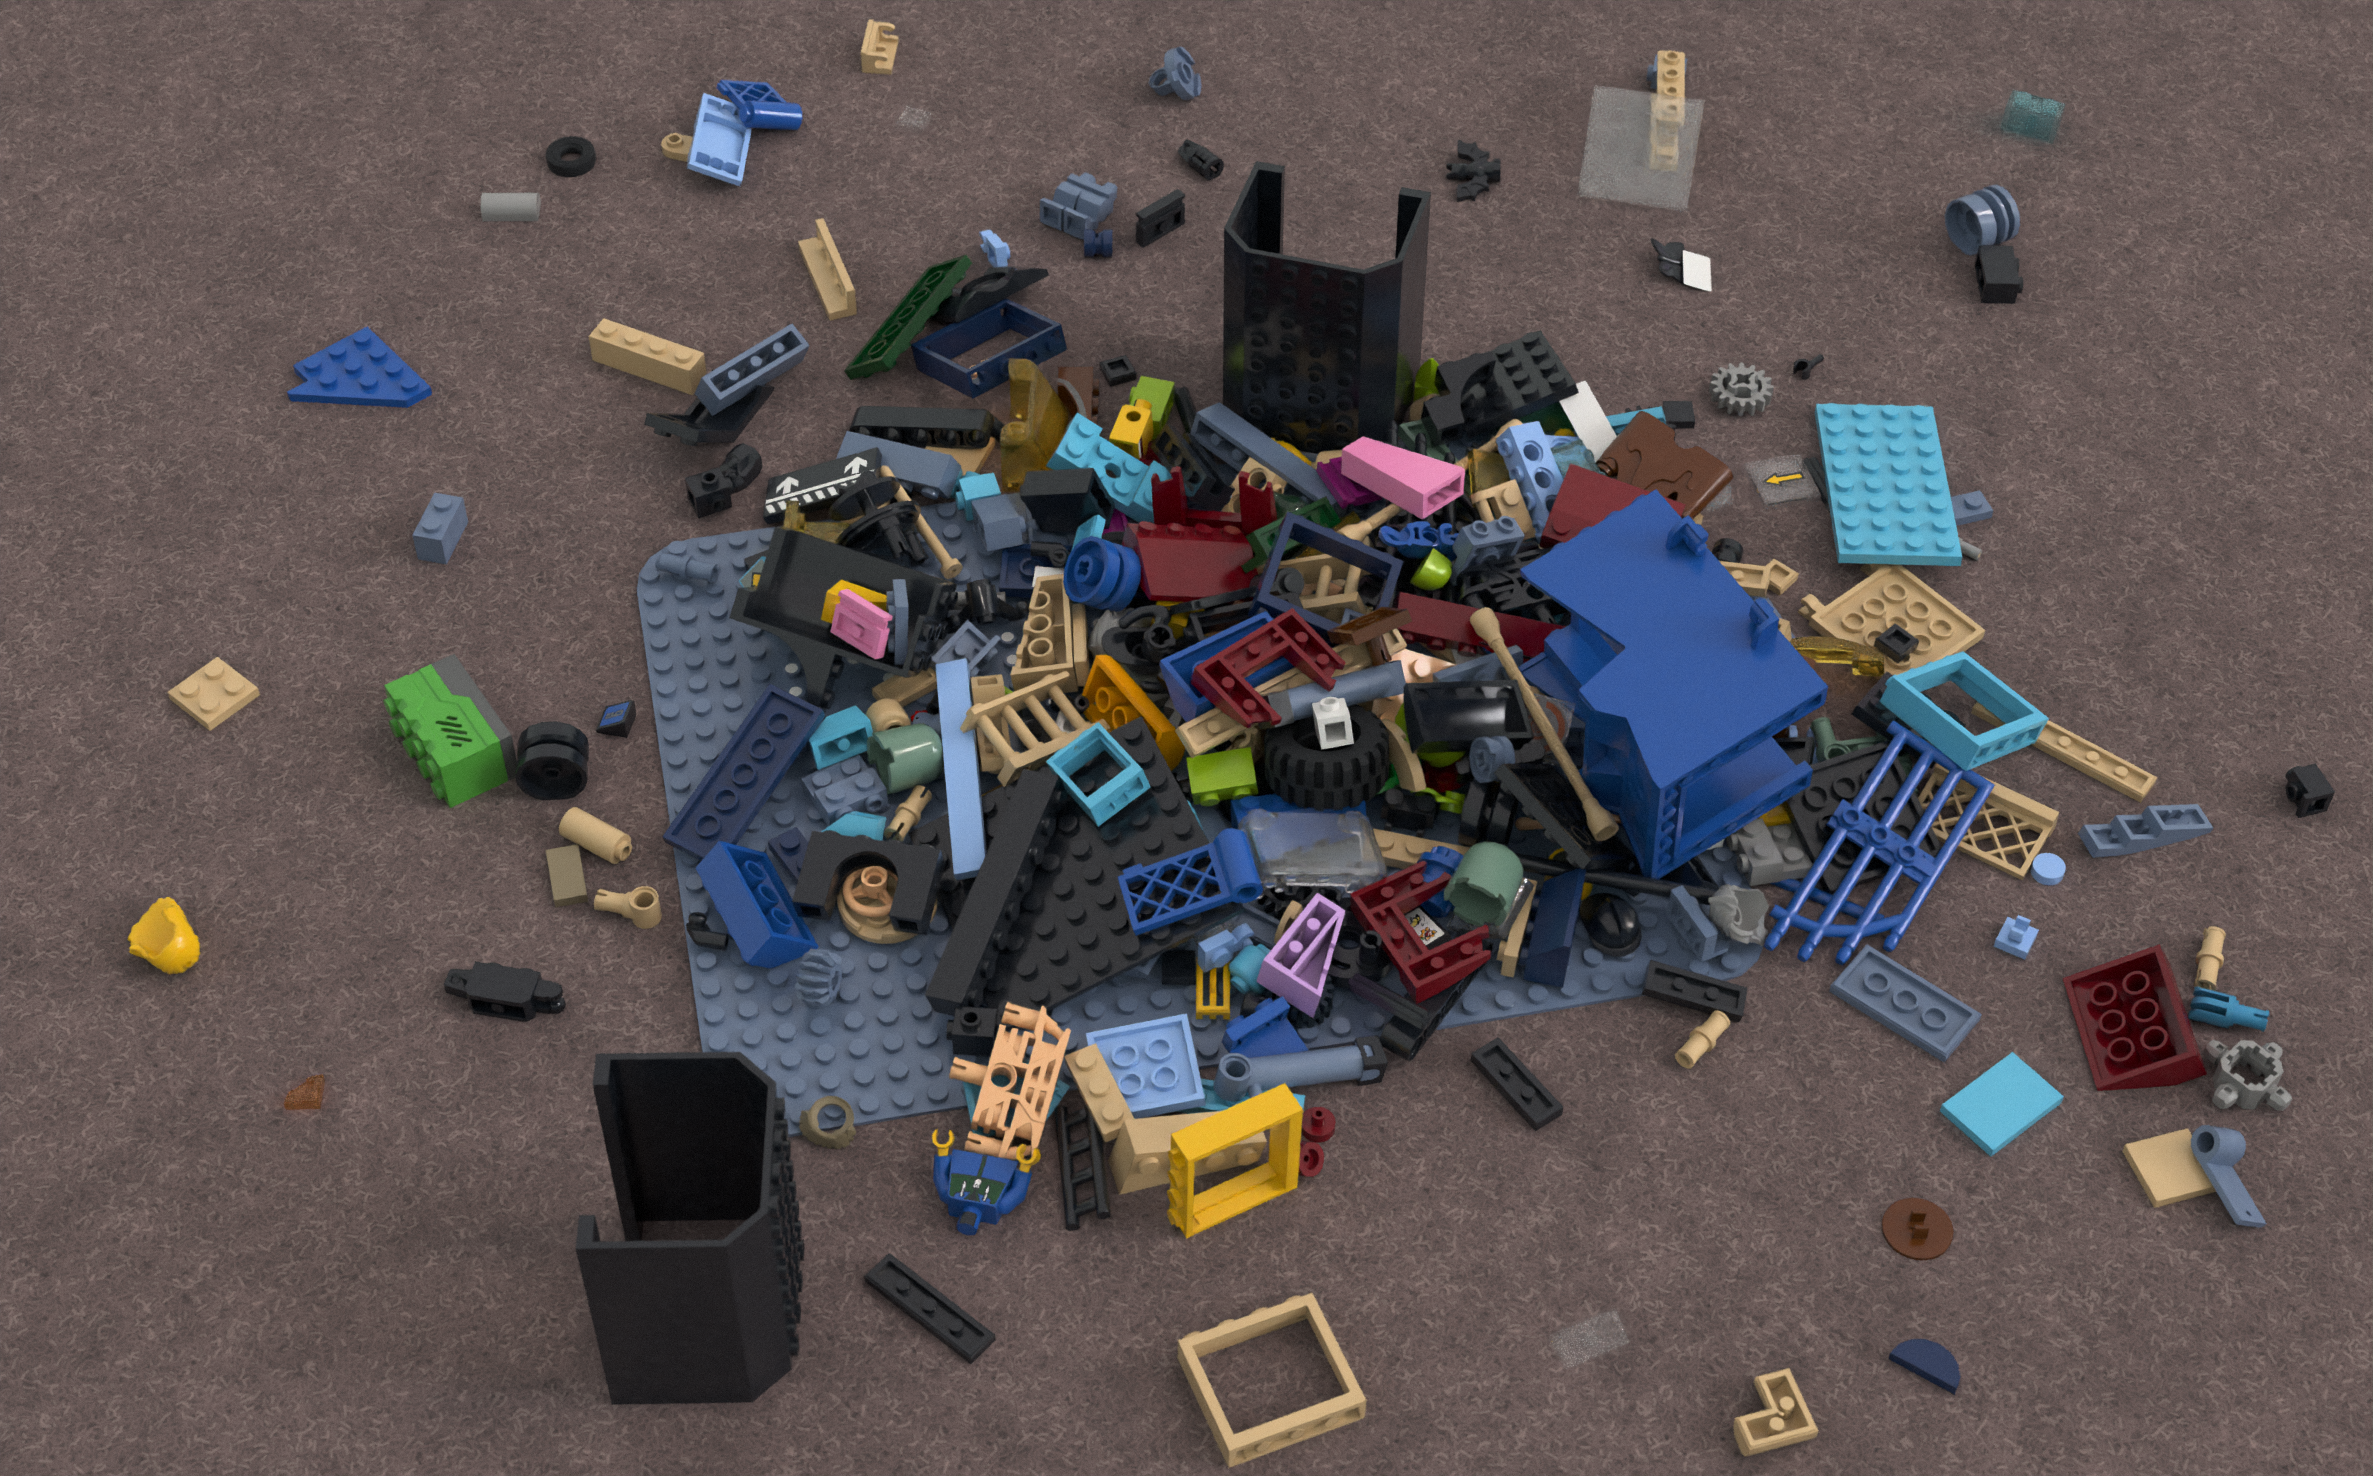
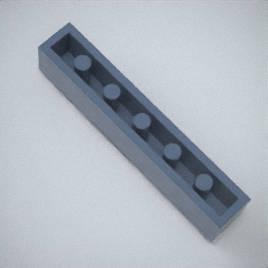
(1237, 440)

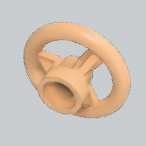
(873, 885)

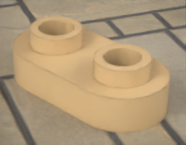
(676, 146)

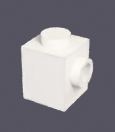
(1332, 722)

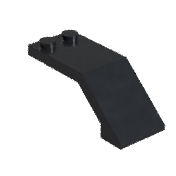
(700, 426)

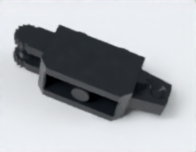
(505, 991)

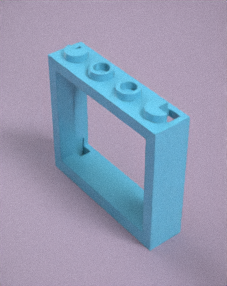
(2021, 719)

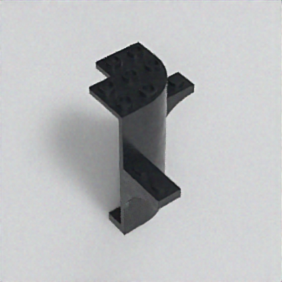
(793, 597)

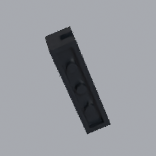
(1201, 476)

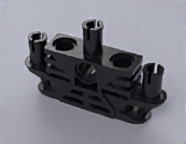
(1503, 589)

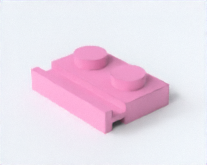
(861, 624)

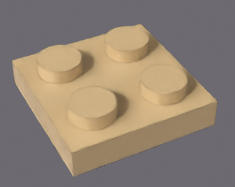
(213, 693)

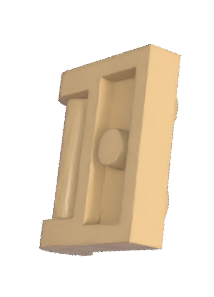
(1505, 501)

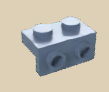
(968, 644)

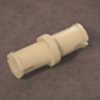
(908, 813)
(2210, 958)
(1702, 1039)

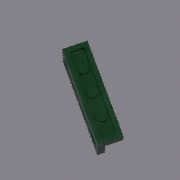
(1261, 540)

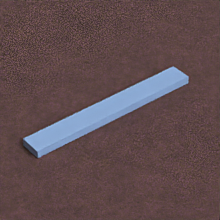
(961, 769)

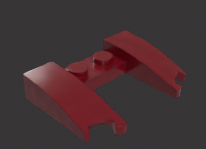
(1171, 505)
(1288, 635)
(1421, 970)

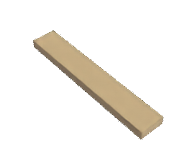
(2085, 757)

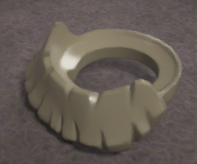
(810, 1127)

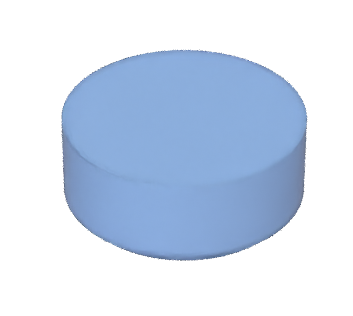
(2048, 869)

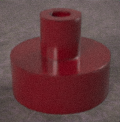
(1318, 1124)
(1310, 1159)

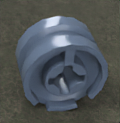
(1488, 755)

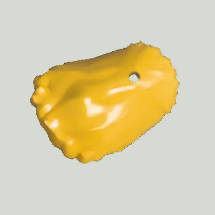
(165, 938)

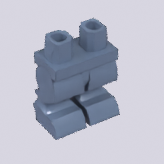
(1078, 205)

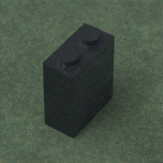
(1065, 498)

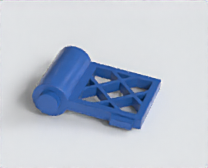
(761, 105)

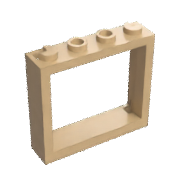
(1286, 1429)

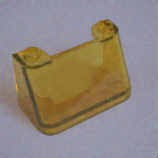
(1044, 420)

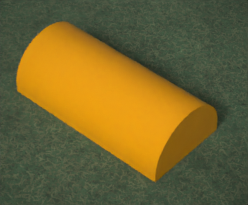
(1122, 701)

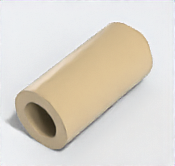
(595, 835)

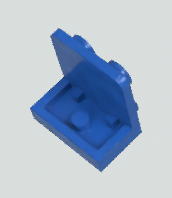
(1263, 1032)

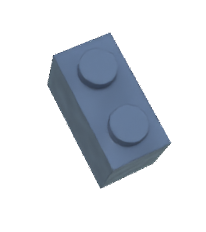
(998, 522)
(440, 528)

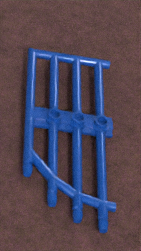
(1880, 841)

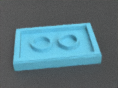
(2001, 1104)

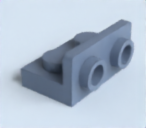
(1694, 925)

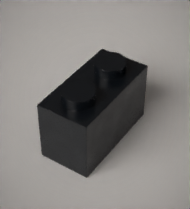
(1997, 274)

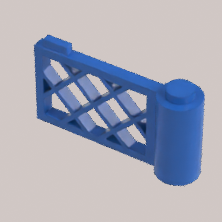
(1234, 874)

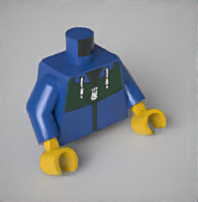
(980, 1185)

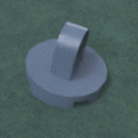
(1178, 74)

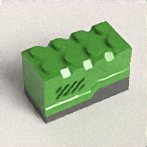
(450, 731)

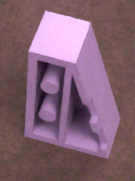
(1303, 955)

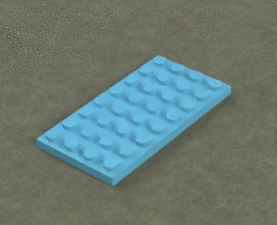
(1887, 485)

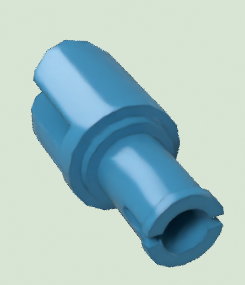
(2224, 1010)

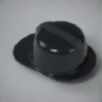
(1125, 648)
(1611, 924)

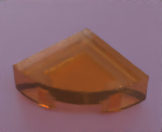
(306, 1095)

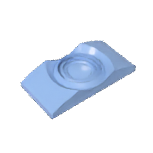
(719, 141)

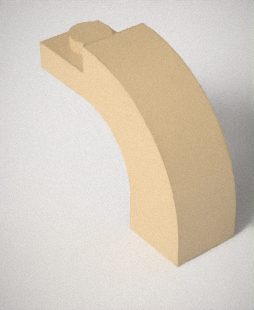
(983, 691)

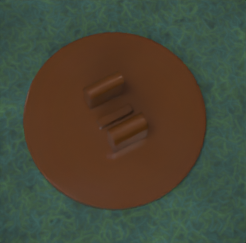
(1917, 1229)

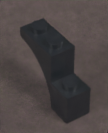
(1453, 380)

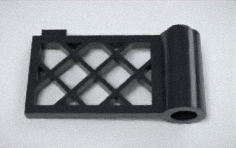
(1286, 581)

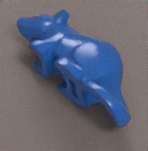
(1419, 539)

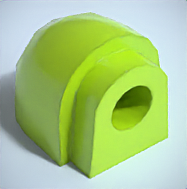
(1433, 571)

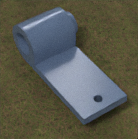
(2217, 1153)

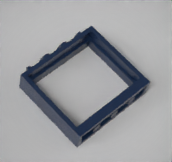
(1043, 343)
(1332, 544)

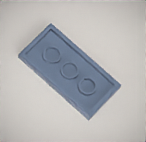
(1905, 1003)

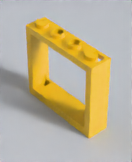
(1270, 1109)

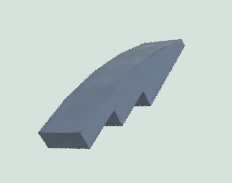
(2149, 830)

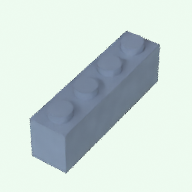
(752, 368)
(914, 467)

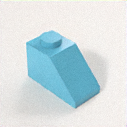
(840, 737)

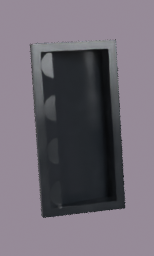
(1458, 712)

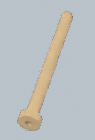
(950, 567)

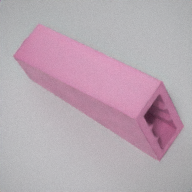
(1403, 476)

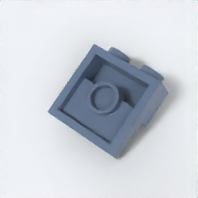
(1485, 542)
(845, 789)

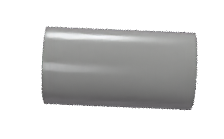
(510, 206)

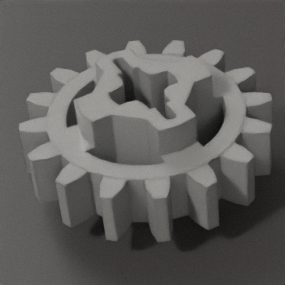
(1741, 389)

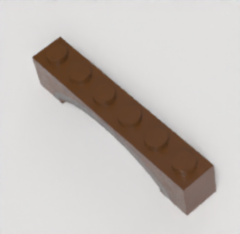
(1077, 391)

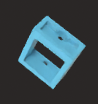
(1113, 794)

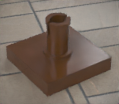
(1370, 629)

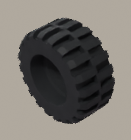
(1330, 776)

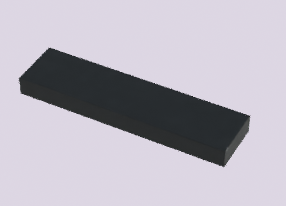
(930, 1308)

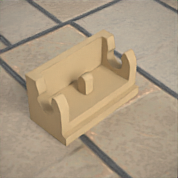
(878, 49)

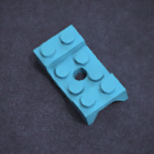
(1130, 489)

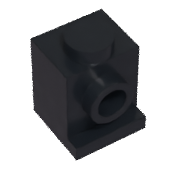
(2308, 790)

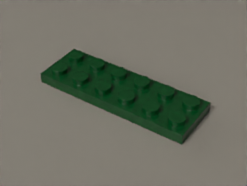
(908, 318)

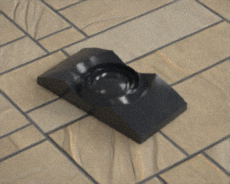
(986, 290)

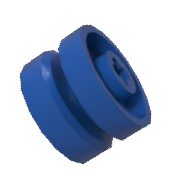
(1102, 574)

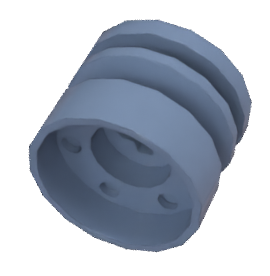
(1982, 219)

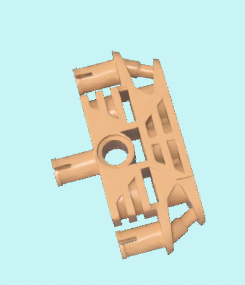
(1037, 1088)

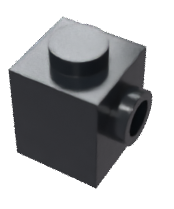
(973, 1031)

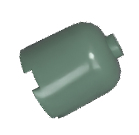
(906, 756)
(1485, 884)

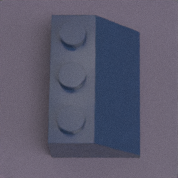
(1553, 929)

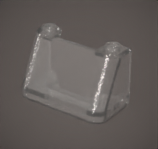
(1313, 849)

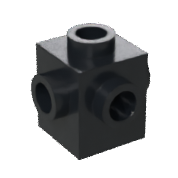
(709, 492)

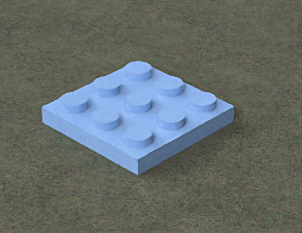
(1153, 1065)

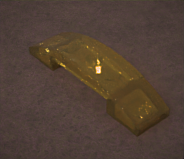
(1835, 650)

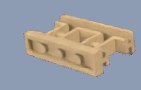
(1671, 73)

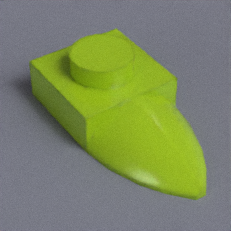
(1425, 380)

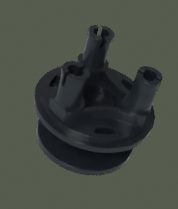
(888, 526)

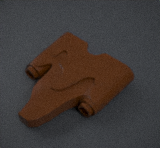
(1651, 460)

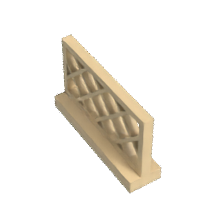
(2001, 802)

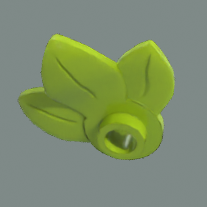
(1451, 802)

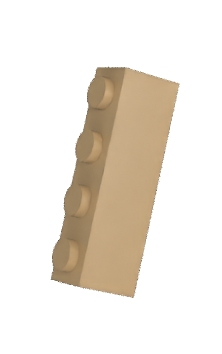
(647, 356)

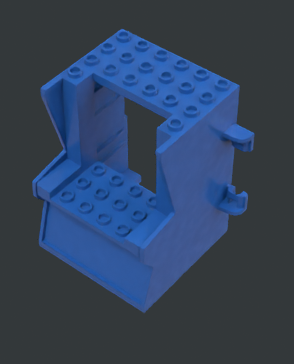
(1671, 681)

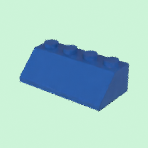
(1179, 667)
(754, 905)

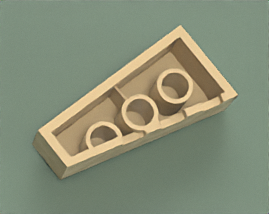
(1046, 636)
(1143, 1144)

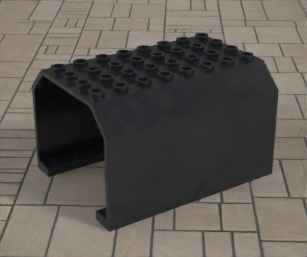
(1317, 344)
(694, 1316)

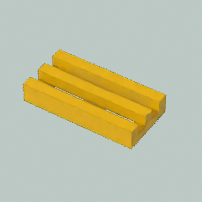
(1212, 1010)

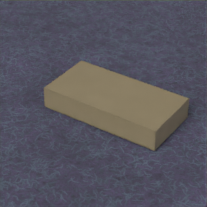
(566, 875)

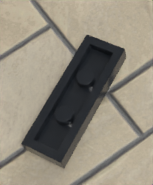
(1694, 990)
(1516, 1084)

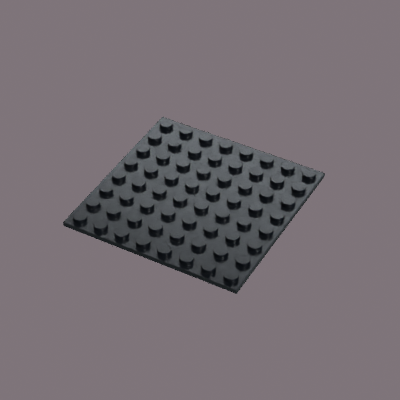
(1074, 916)

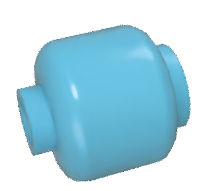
(1246, 968)

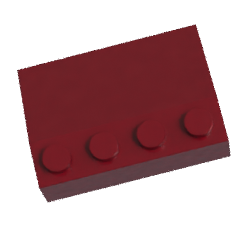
(1586, 501)
(1189, 561)
(2134, 1023)

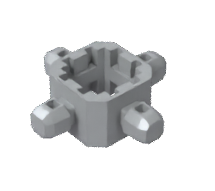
(2231, 1087)

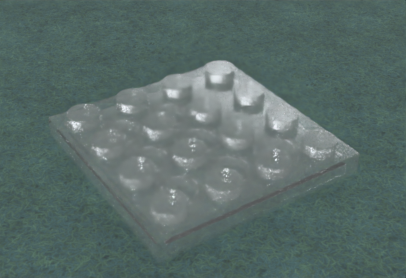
(1640, 148)

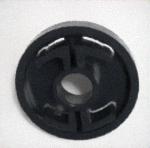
(1367, 959)

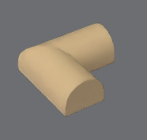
(1783, 1420)

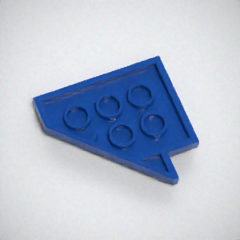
(358, 373)

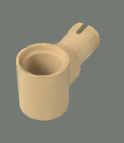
(640, 905)

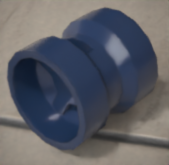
(1098, 243)

